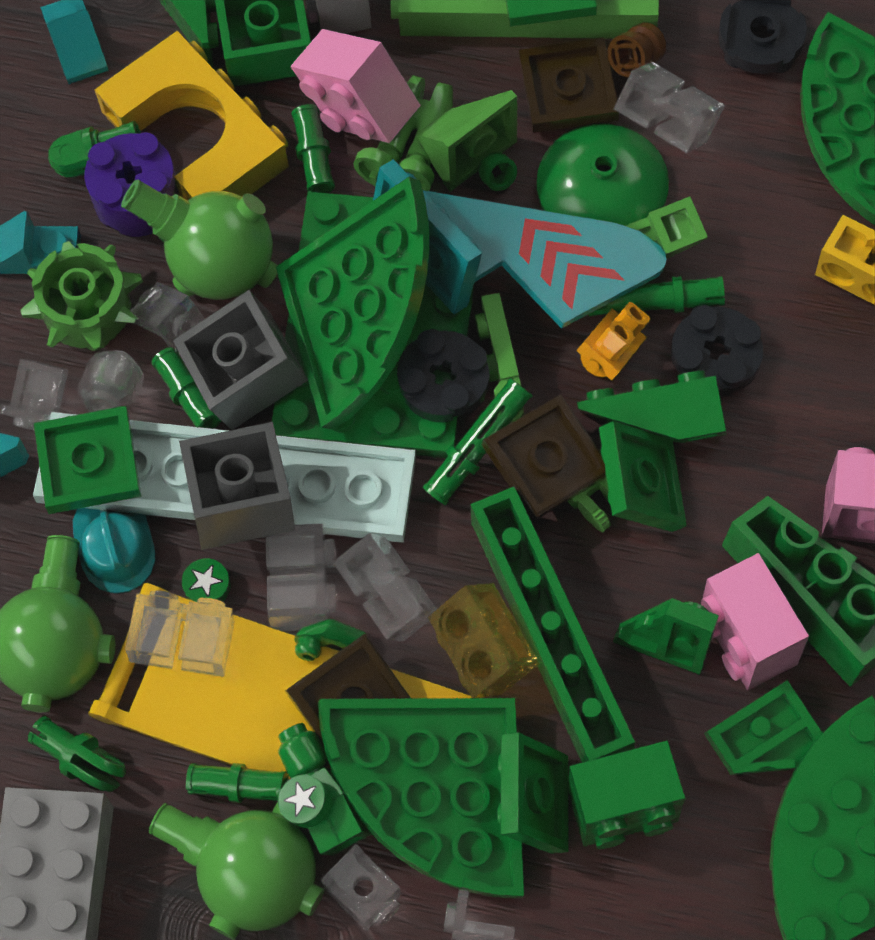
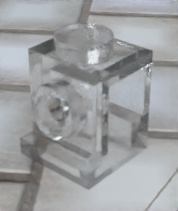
(366, 910)

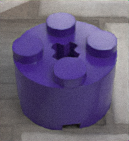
(113, 169)

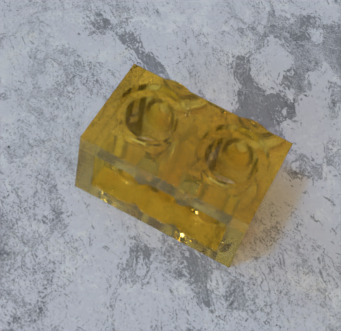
(480, 630)

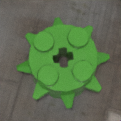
(81, 296)

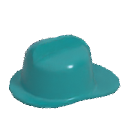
(114, 548)

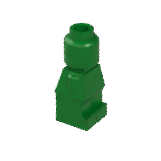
(304, 754)

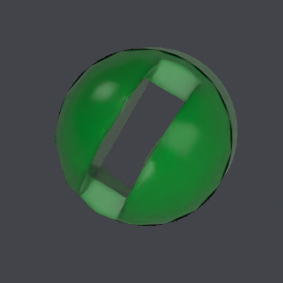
(504, 165)

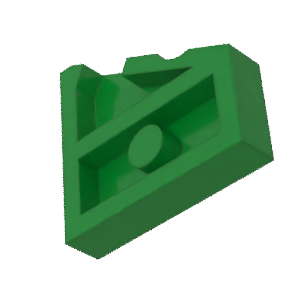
(672, 633)
(765, 734)

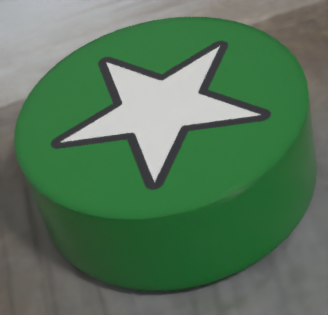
(206, 580)
(304, 801)

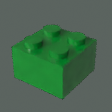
(261, 38)
(626, 795)

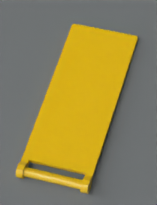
(229, 715)

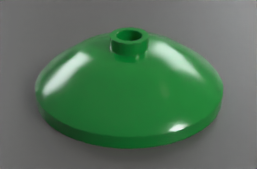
(624, 194)

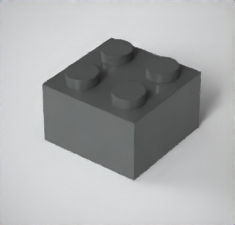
(240, 360)
(237, 485)

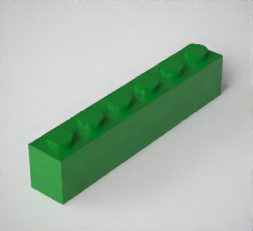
(550, 627)

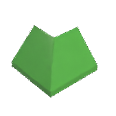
(468, 134)

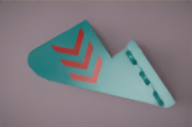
(557, 258)

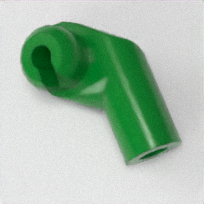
(323, 633)

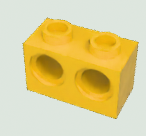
(850, 259)

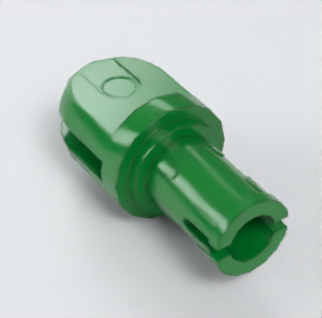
(70, 152)
(78, 755)

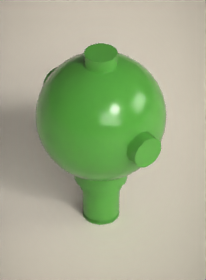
(211, 242)
(51, 634)
(249, 867)

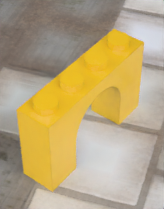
(177, 77)

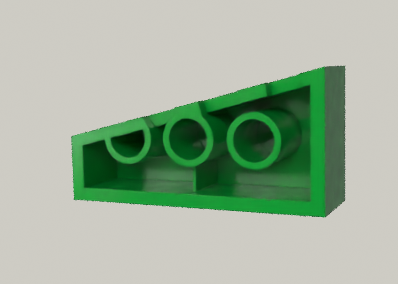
(820, 583)

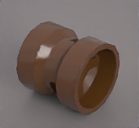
(636, 48)

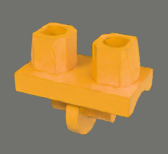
(613, 341)

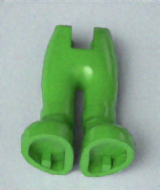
(417, 161)

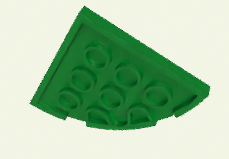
(840, 110)
(358, 299)
(429, 783)
(827, 835)

